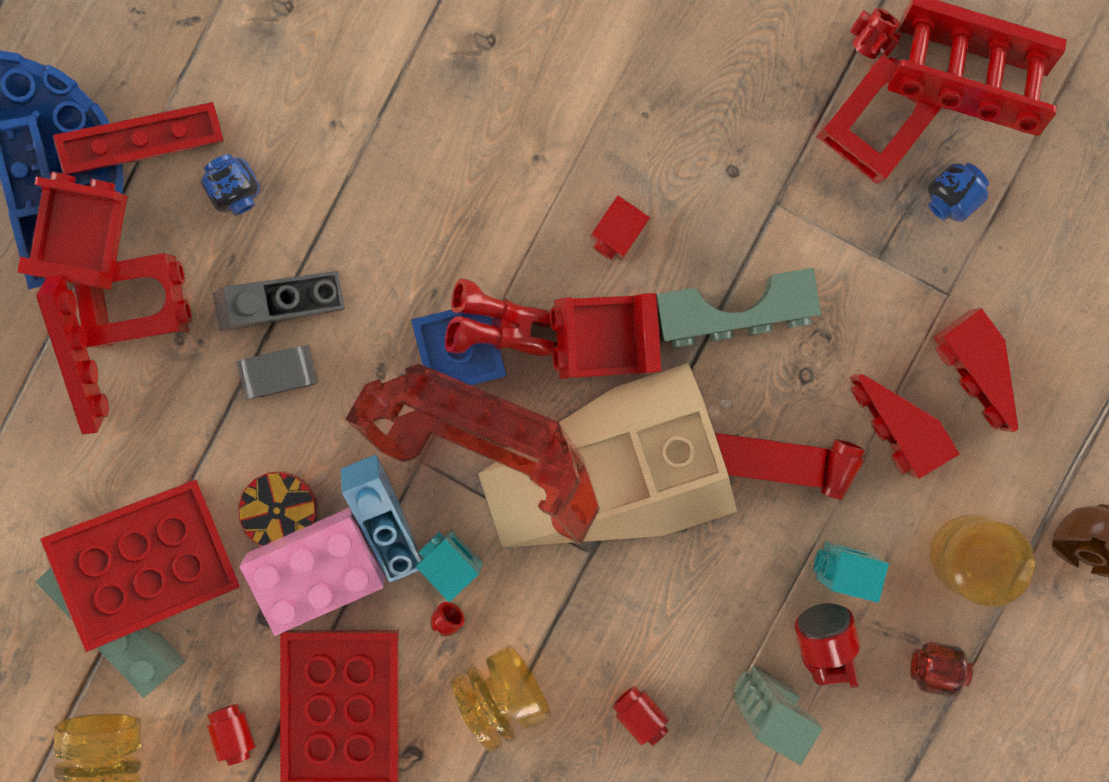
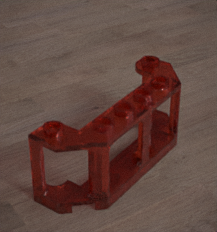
(486, 427)

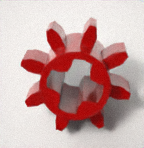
(875, 33)

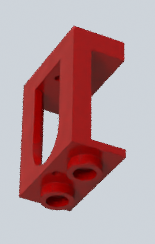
(856, 151)
(170, 319)

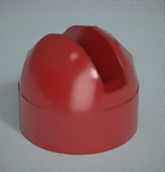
(455, 617)

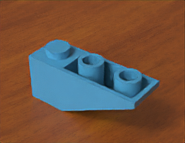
(380, 517)

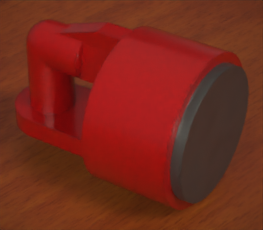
(827, 642)

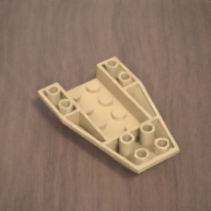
(647, 461)

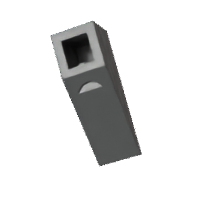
(277, 300)

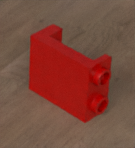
(76, 231)
(606, 336)

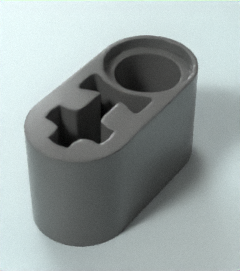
(277, 372)

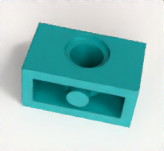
(448, 564)
(850, 571)

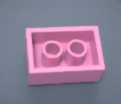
(312, 571)

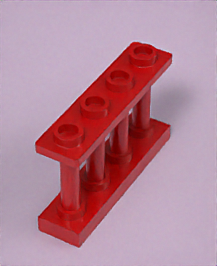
(986, 37)

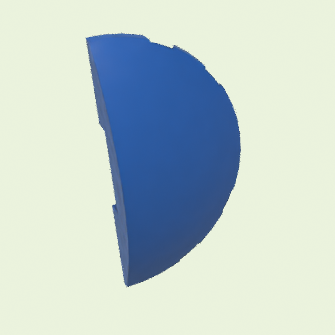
(33, 108)

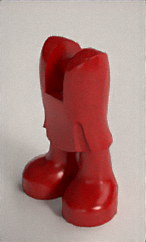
(509, 325)

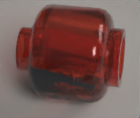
(940, 669)

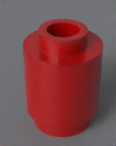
(641, 716)
(230, 734)

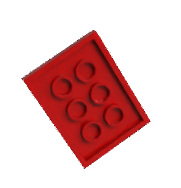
(139, 564)
(339, 706)

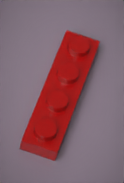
(138, 139)
(70, 347)

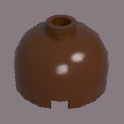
(1085, 537)

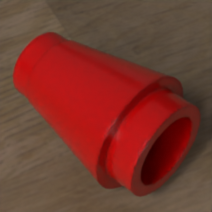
(841, 468)

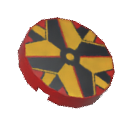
(276, 507)

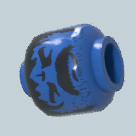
(230, 184)
(958, 192)

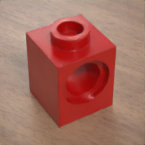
(618, 229)

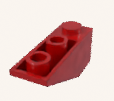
(982, 361)
(913, 434)

